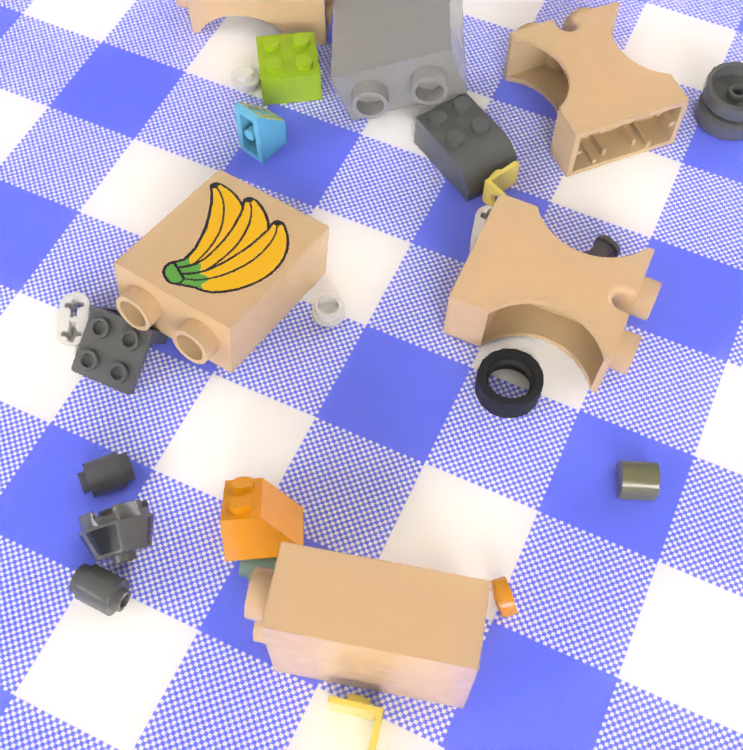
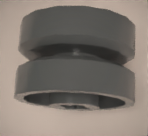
(721, 102)

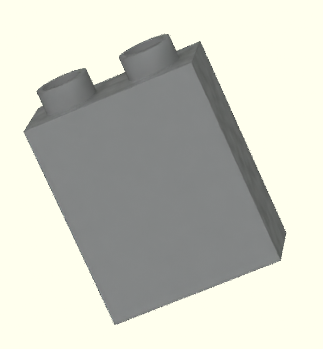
(397, 54)

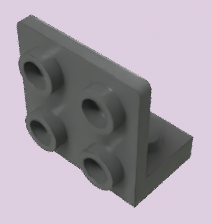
(114, 350)

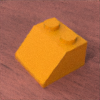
(257, 519)

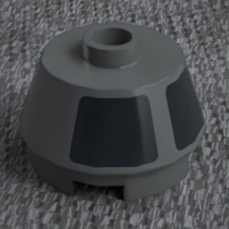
(118, 531)

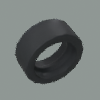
(517, 361)

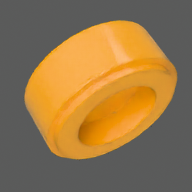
(503, 597)

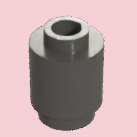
(106, 474)
(100, 589)

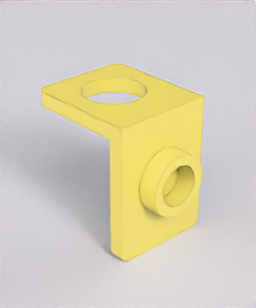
(499, 181)
(359, 707)

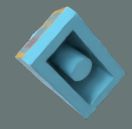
(259, 131)

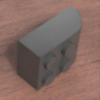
(463, 144)

